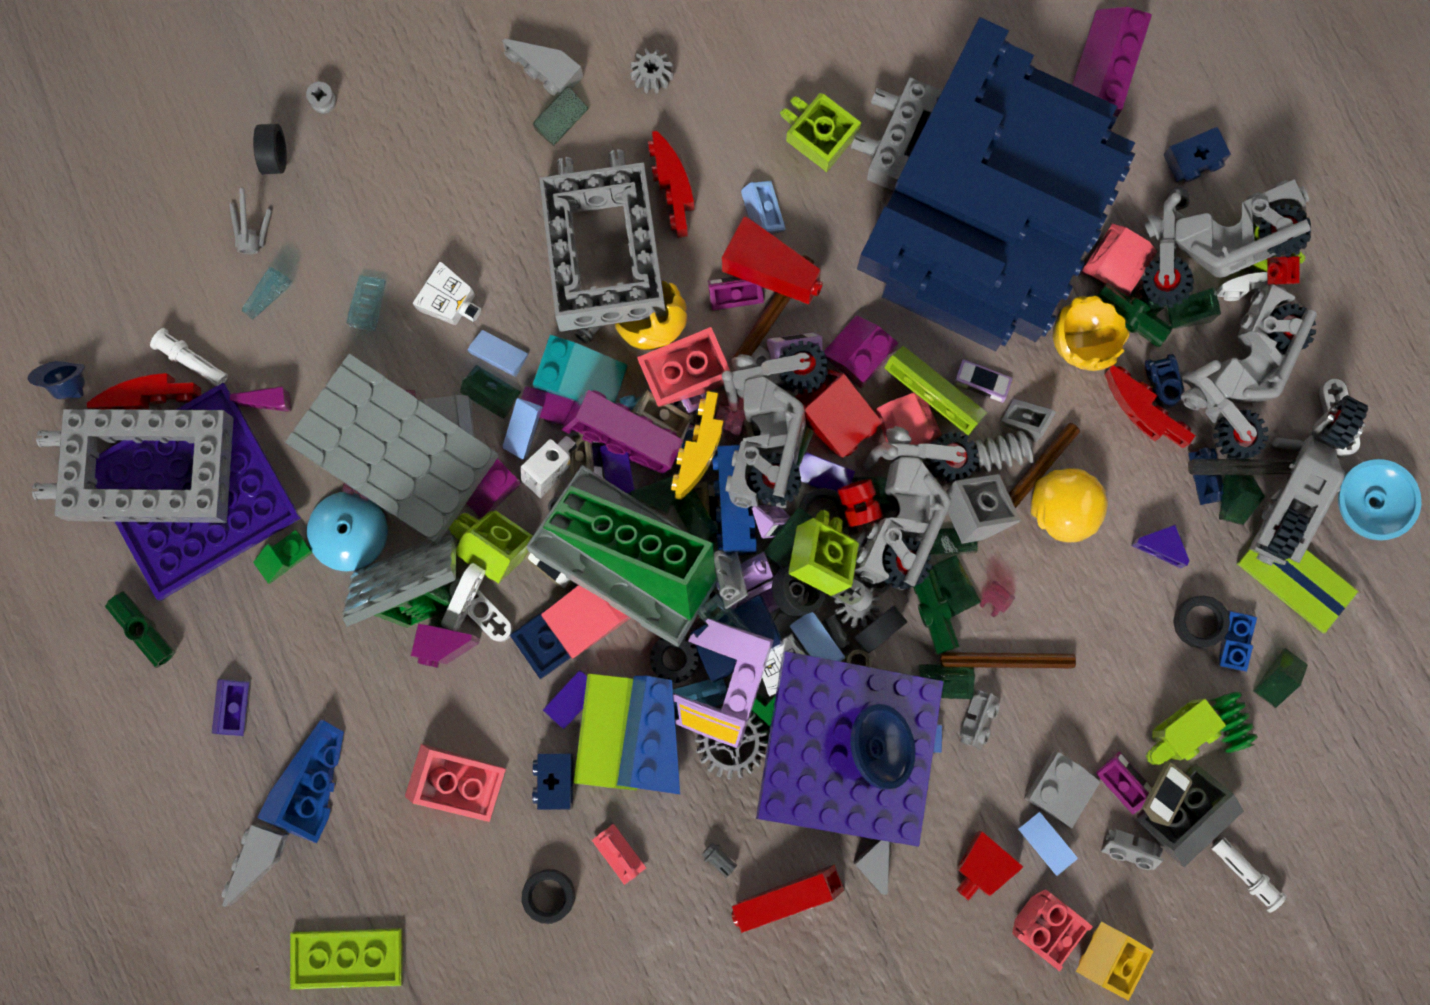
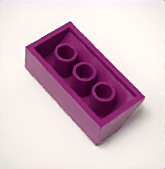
(1112, 53)

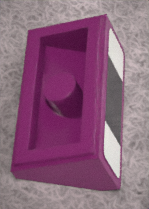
(733, 292)
(1125, 782)

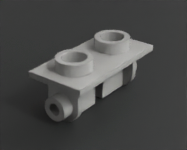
(730, 578)
(985, 710)
(1145, 853)

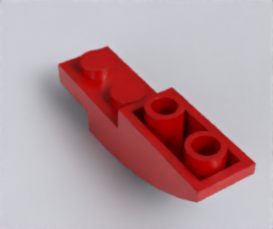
(672, 175)
(140, 391)
(1136, 402)

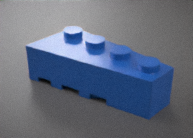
(737, 522)
(650, 742)

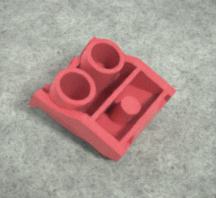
(1120, 259)
(911, 414)
(1050, 928)

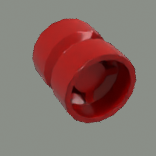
(857, 493)

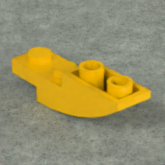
(697, 456)

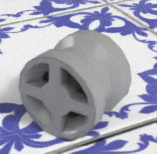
(325, 102)

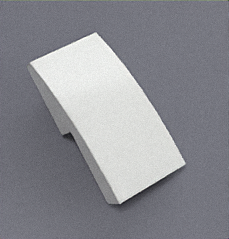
(1238, 287)

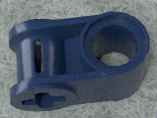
(1163, 375)

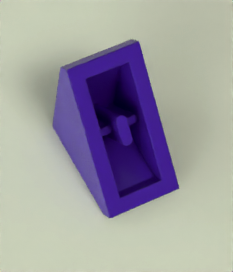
(1164, 545)

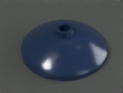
(883, 746)

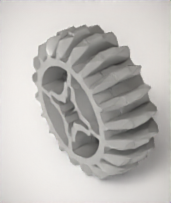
(737, 765)

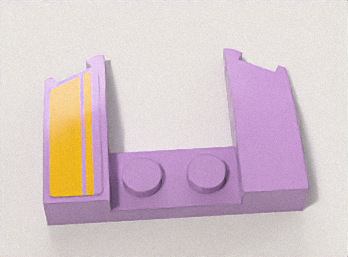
(751, 656)

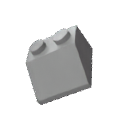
(980, 508)
(1062, 789)

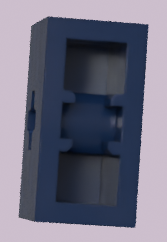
(1208, 145)
(562, 795)

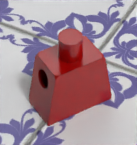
(985, 867)

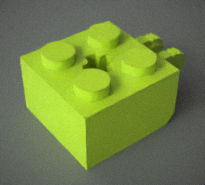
(816, 117)
(490, 543)
(824, 554)
(1185, 732)

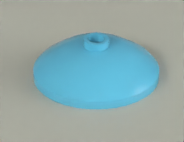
(1395, 497)
(359, 544)

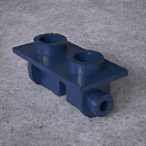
(1208, 487)

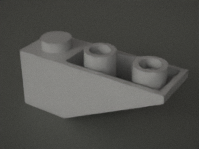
(546, 64)
(259, 855)

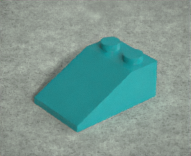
(573, 369)

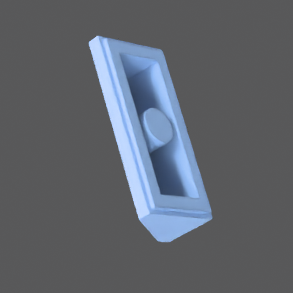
(763, 206)
(498, 353)
(522, 428)

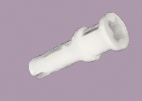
(179, 352)
(1257, 883)

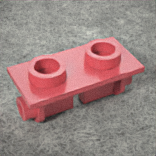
(619, 854)

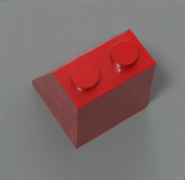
(838, 414)

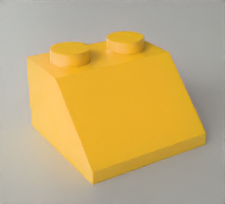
(1114, 961)

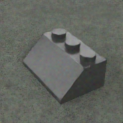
(1199, 820)

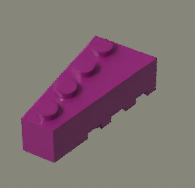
(623, 431)

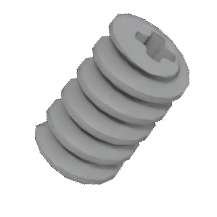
(1004, 450)

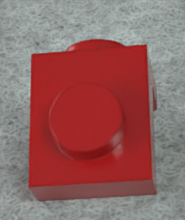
(1283, 270)

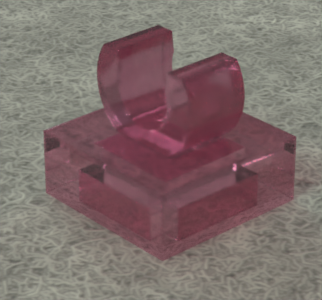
(998, 597)

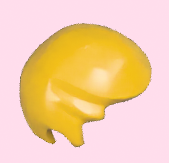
(657, 331)
(1090, 333)
(1069, 504)

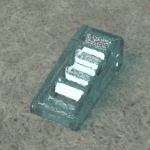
(266, 292)
(371, 322)
(716, 601)

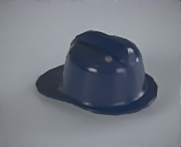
(59, 379)

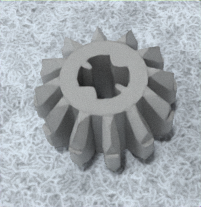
(651, 61)
(855, 615)

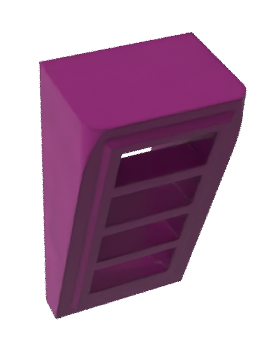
(270, 398)

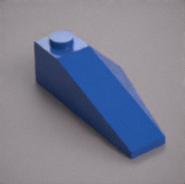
(303, 791)

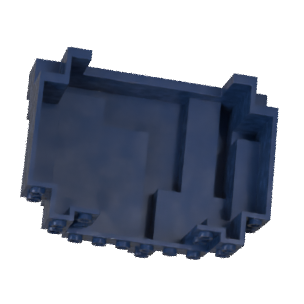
(998, 196)

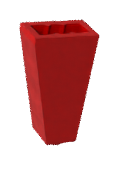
(770, 263)
(788, 899)

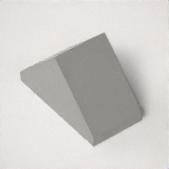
(1028, 418)
(875, 865)

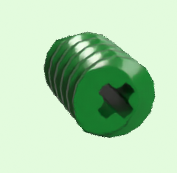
(1234, 720)

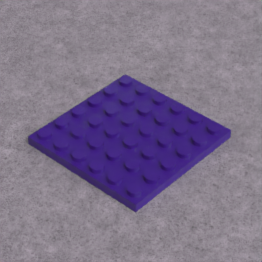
(182, 552)
(809, 757)

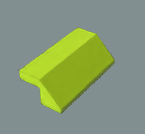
(935, 390)
(603, 730)

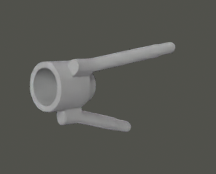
(246, 239)

